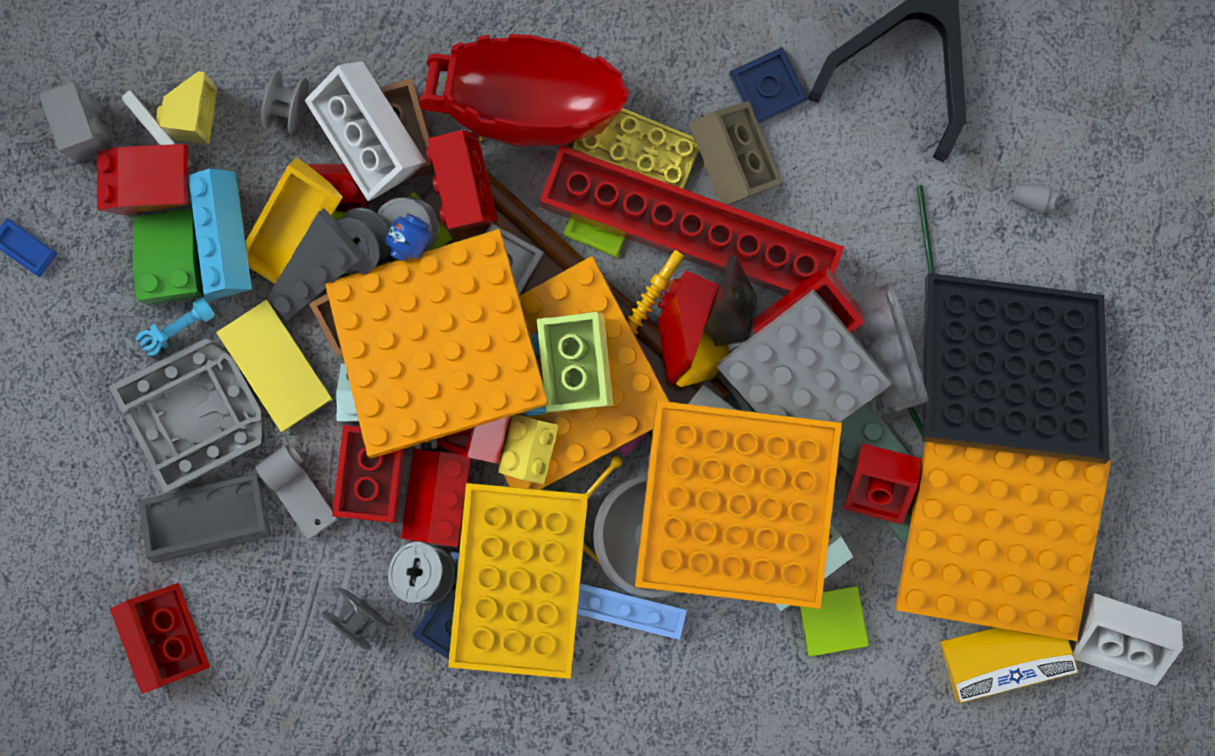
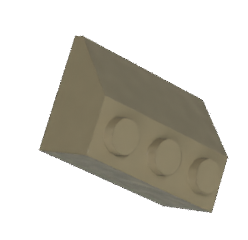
(735, 153)

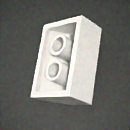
(1127, 639)

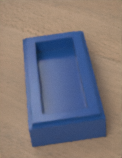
(25, 248)

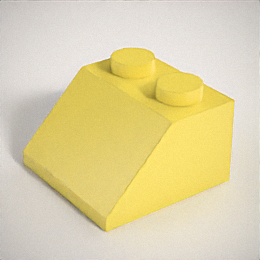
(189, 110)

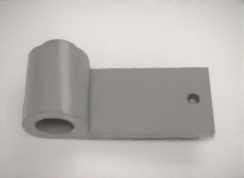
(296, 490)

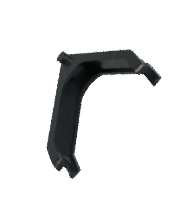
(942, 16)

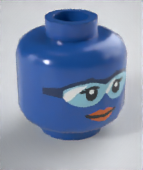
(408, 237)

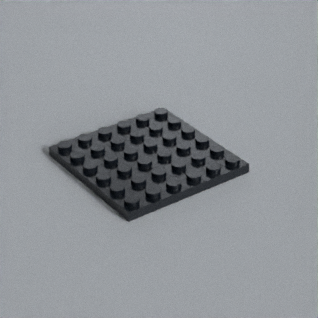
(1015, 368)

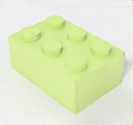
(575, 362)

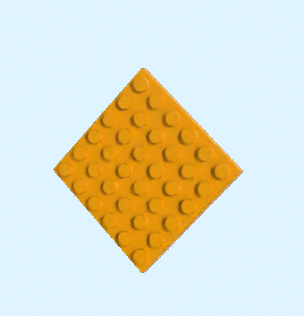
(436, 344)
(593, 432)
(738, 504)
(1002, 539)

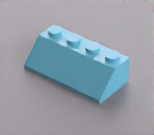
(219, 233)

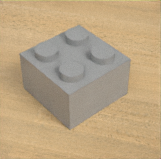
(75, 122)

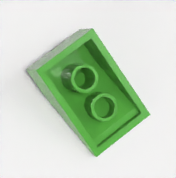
(166, 258)

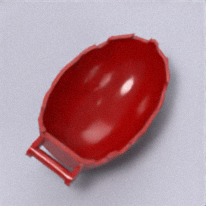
(525, 90)

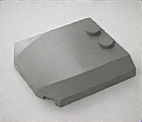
(190, 413)

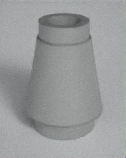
(1036, 197)

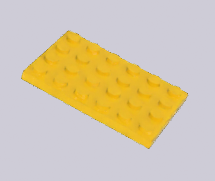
(518, 581)

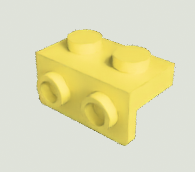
(528, 449)

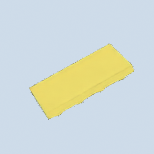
(644, 148)
(274, 366)

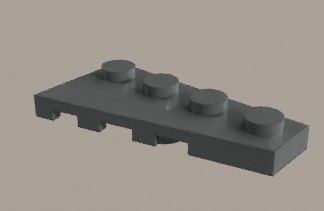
(318, 259)

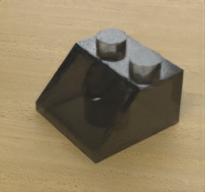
(732, 307)

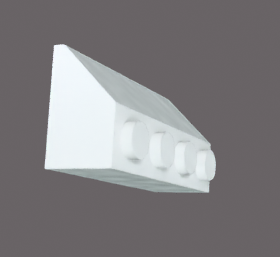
(364, 129)

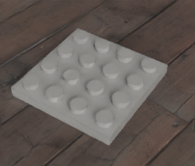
(805, 366)

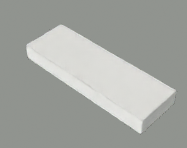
(148, 120)

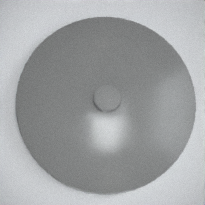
(618, 536)

